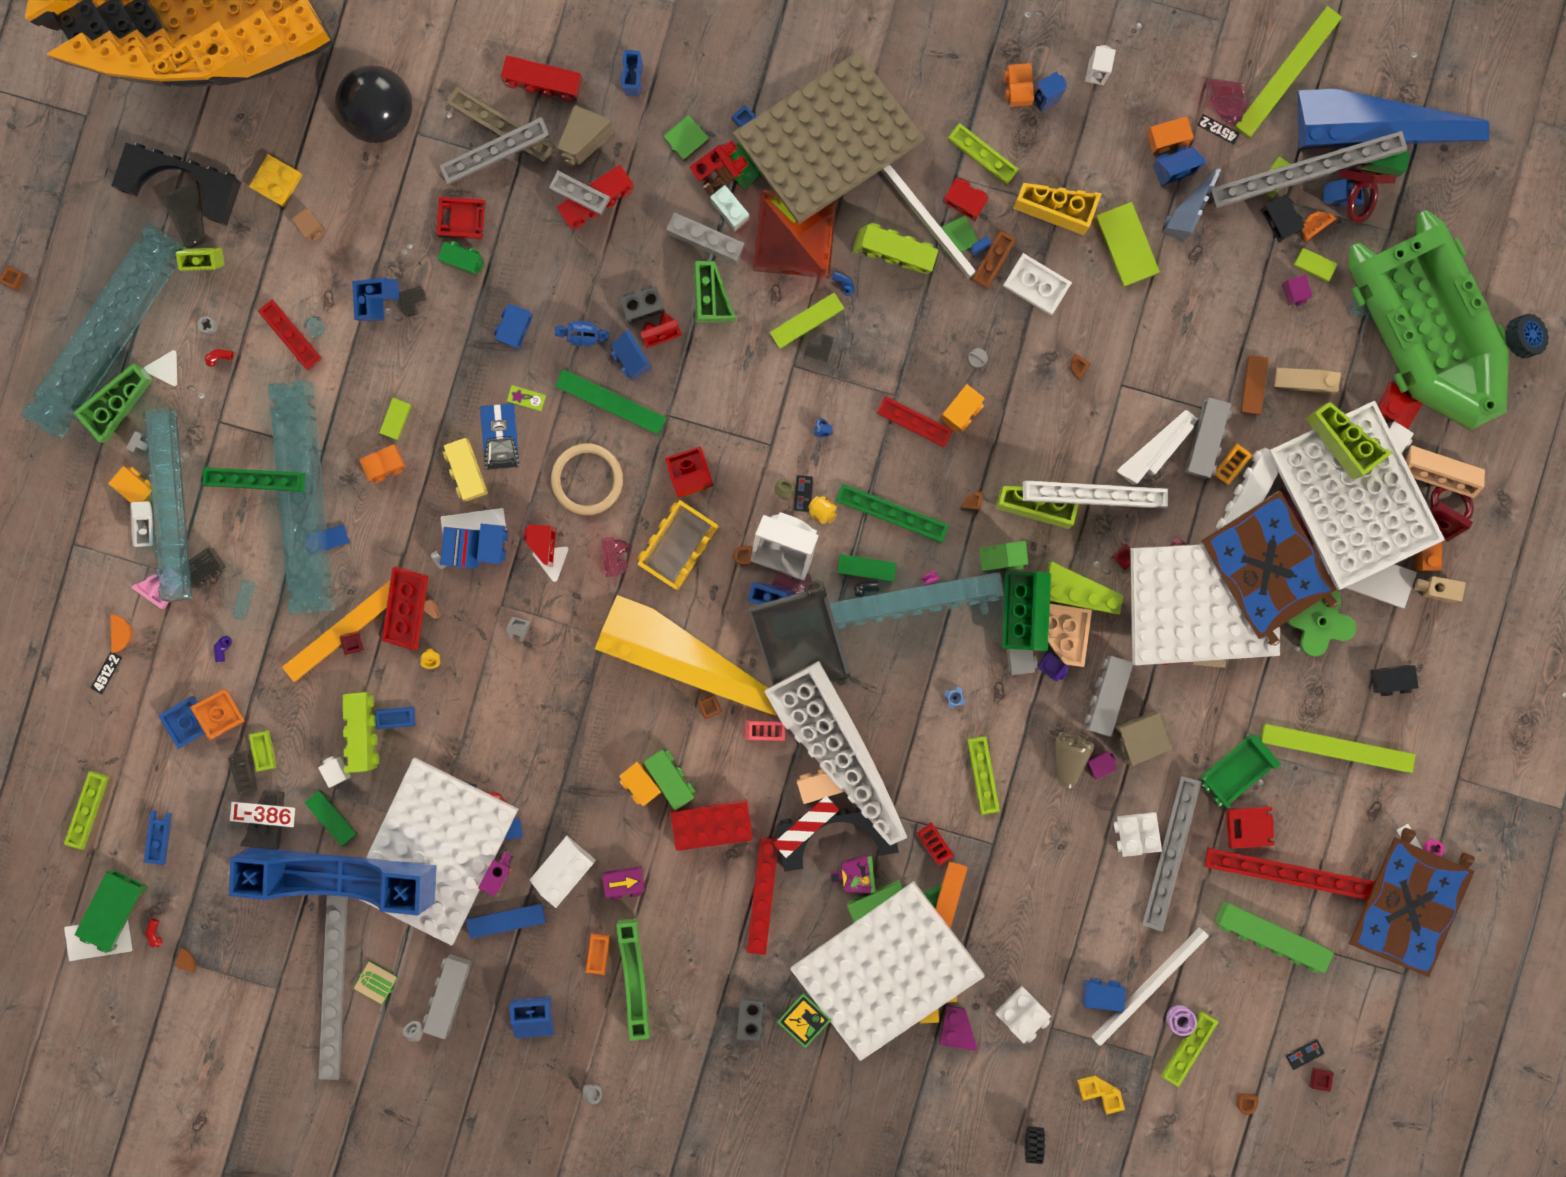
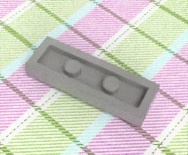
(579, 193)

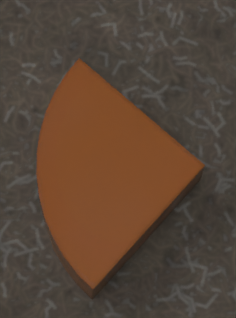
(1079, 366)
(973, 501)
(186, 960)

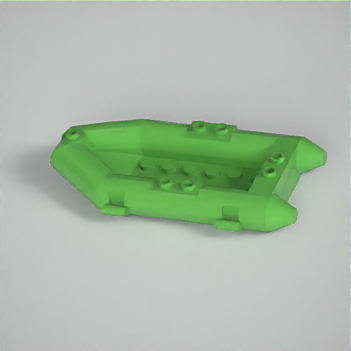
(1435, 323)

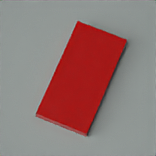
(405, 608)

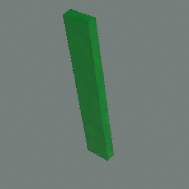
(610, 402)
(254, 479)
(892, 513)

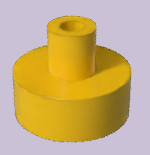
(430, 659)

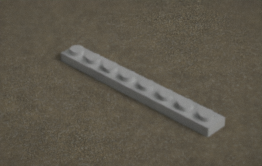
(1171, 853)

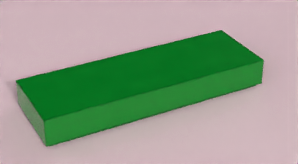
(866, 567)
(330, 818)

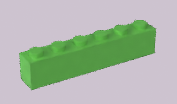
(1274, 937)

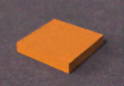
(217, 714)

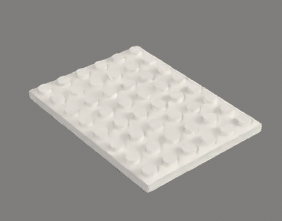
(1360, 521)
(1187, 610)
(448, 826)
(887, 971)

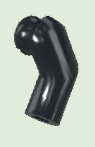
(865, 586)

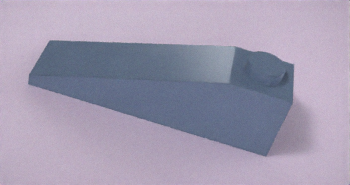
(1186, 216)

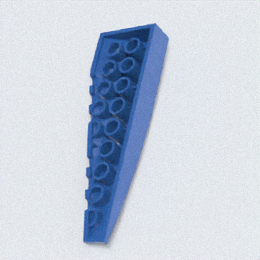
(1348, 118)

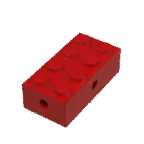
(711, 825)

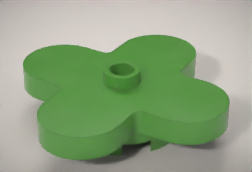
(1334, 626)

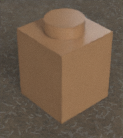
(309, 225)

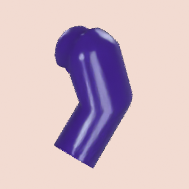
(220, 647)

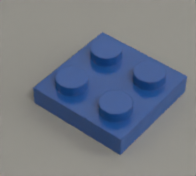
(182, 723)

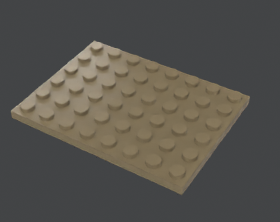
(828, 137)

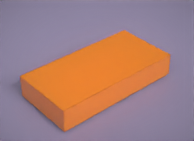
(597, 954)

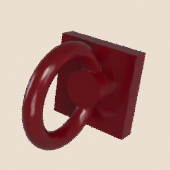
(1364, 179)
(1448, 520)

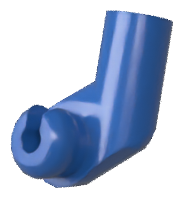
(846, 282)

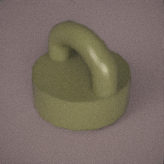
(784, 489)

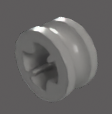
(202, 327)

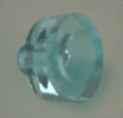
(314, 326)

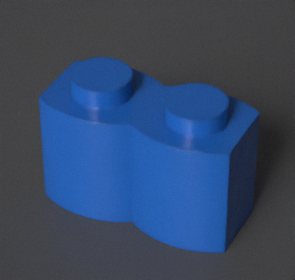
(632, 72)

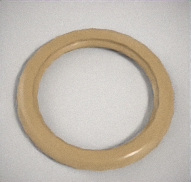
(556, 481)

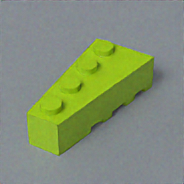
(895, 248)
(1347, 441)
(1058, 514)
(1081, 592)
(359, 732)

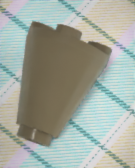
(1072, 757)

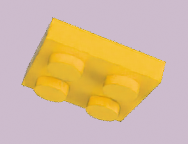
(275, 180)

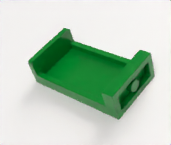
(1238, 770)
(109, 910)

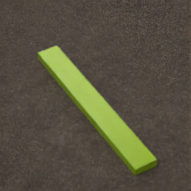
(1288, 72)
(1338, 748)

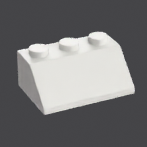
(561, 871)

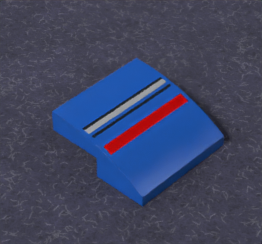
(459, 547)

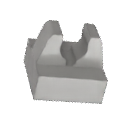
(137, 442)
(518, 627)

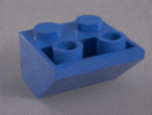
(532, 1017)

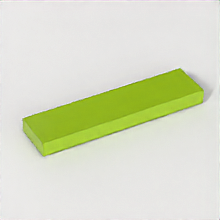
(983, 154)
(807, 320)
(983, 775)
(86, 810)
(1189, 1049)

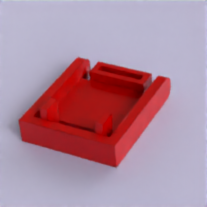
(465, 218)
(1255, 827)

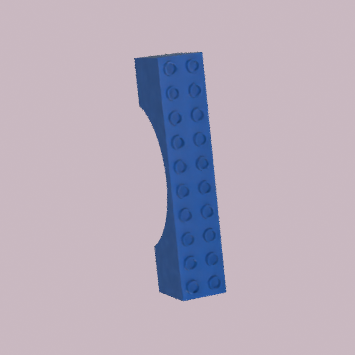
(282, 873)

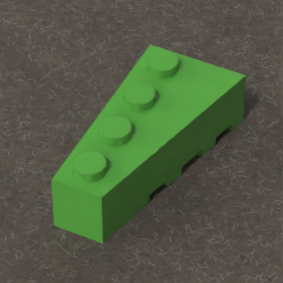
(113, 403)

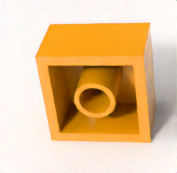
(960, 410)

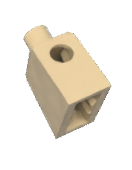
(1448, 590)

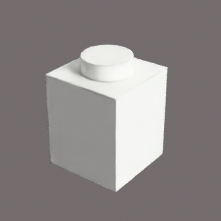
(333, 771)

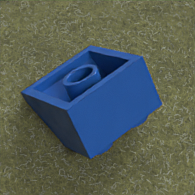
(1178, 165)
(630, 355)

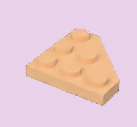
(1069, 633)

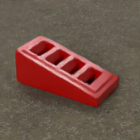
(939, 861)

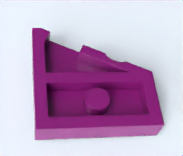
(957, 1029)

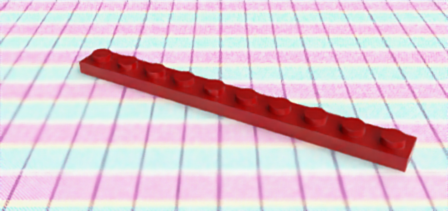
(1288, 873)

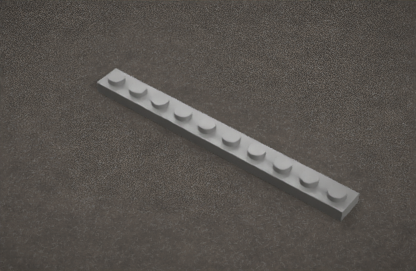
(1309, 169)
(333, 987)

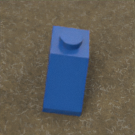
(1337, 193)

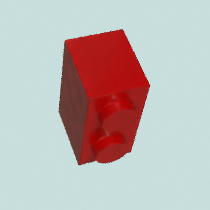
(965, 199)

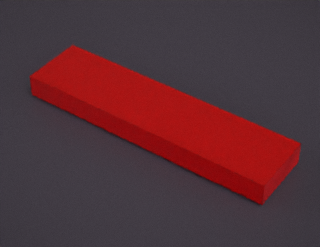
(289, 334)
(914, 422)

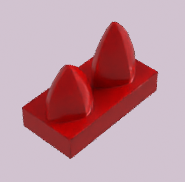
(664, 332)

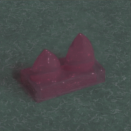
(611, 548)
(787, 582)

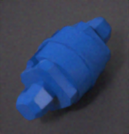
(581, 340)

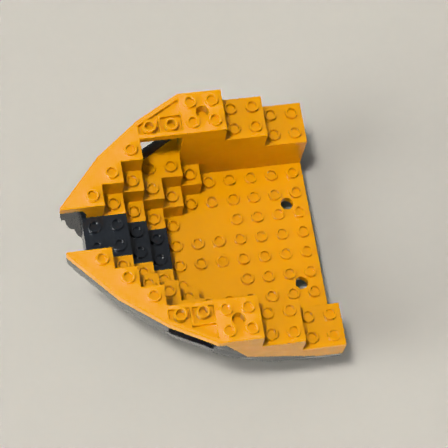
(182, 39)

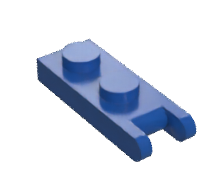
(157, 839)

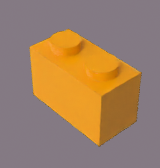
(132, 485)
(640, 783)

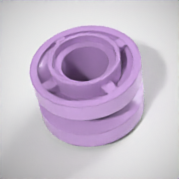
(1181, 1029)

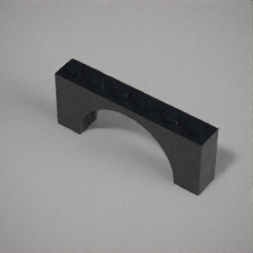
(141, 164)
(795, 859)

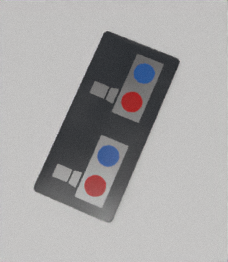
(803, 493)
(1305, 1054)

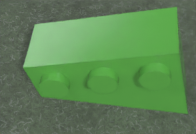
(709, 295)
(1008, 555)

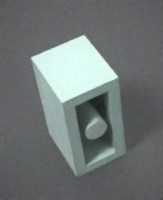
(730, 208)

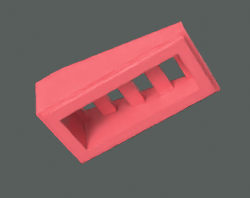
(748, 730)

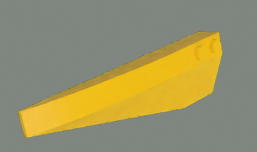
(658, 644)

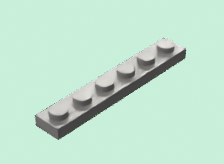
(495, 150)

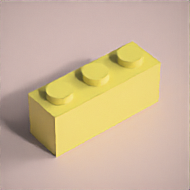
(465, 469)

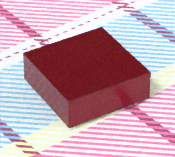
(1123, 556)
(351, 643)
(1321, 1079)

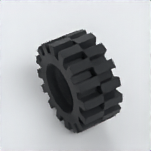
(1034, 1145)

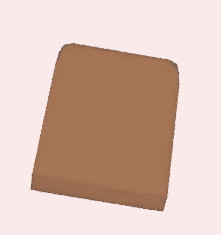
(432, 609)

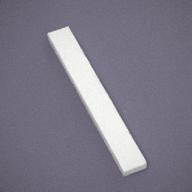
(928, 221)
(1095, 494)
(1150, 986)

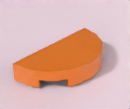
(1315, 223)
(120, 633)

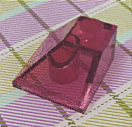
(1227, 98)

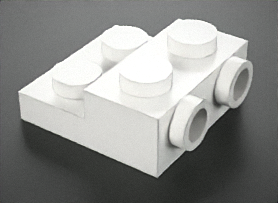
(1138, 834)
(1023, 1015)

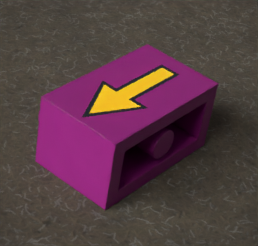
(623, 882)

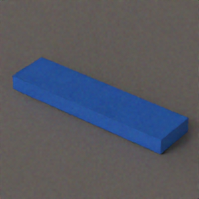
(506, 920)

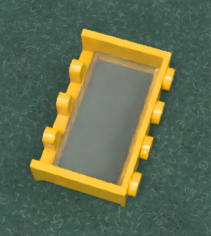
(677, 544)

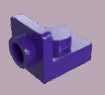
(1052, 667)

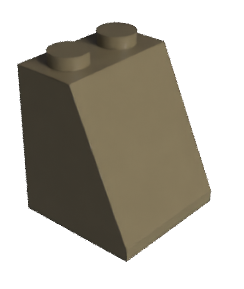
(583, 135)
(1142, 738)

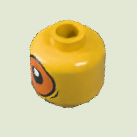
(822, 510)

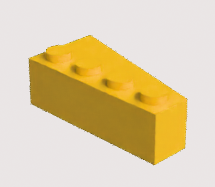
(1058, 206)

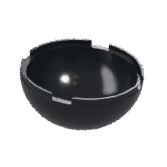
(373, 103)

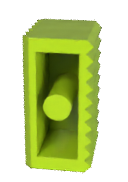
(200, 259)

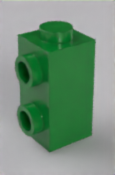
(1391, 165)
(461, 259)

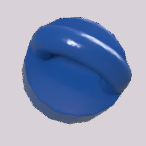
(822, 430)

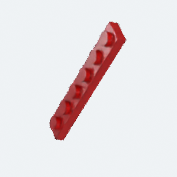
(762, 896)

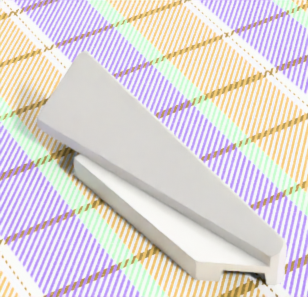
(1158, 450)

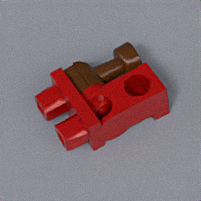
(723, 163)

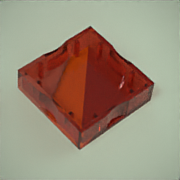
(791, 246)

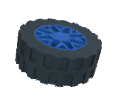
(1527, 336)

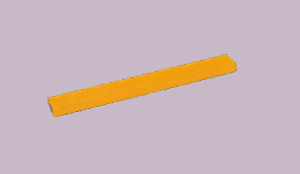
(330, 639)

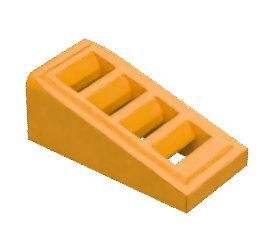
(1236, 447)

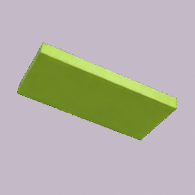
(1127, 244)

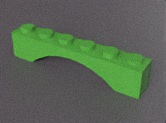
(634, 977)

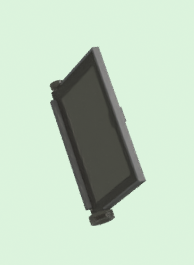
(800, 633)

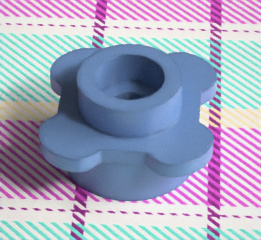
(950, 694)

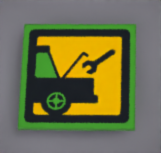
(804, 1020)

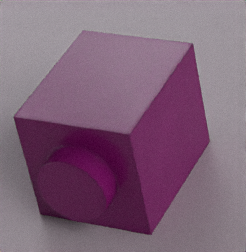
(1297, 290)
(1101, 764)

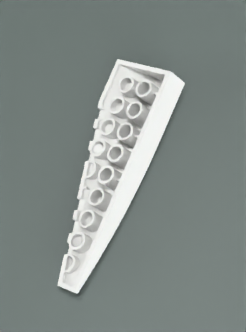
(821, 723)

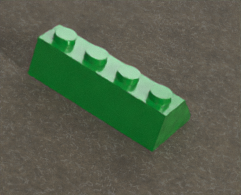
(1026, 611)

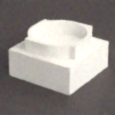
(784, 545)

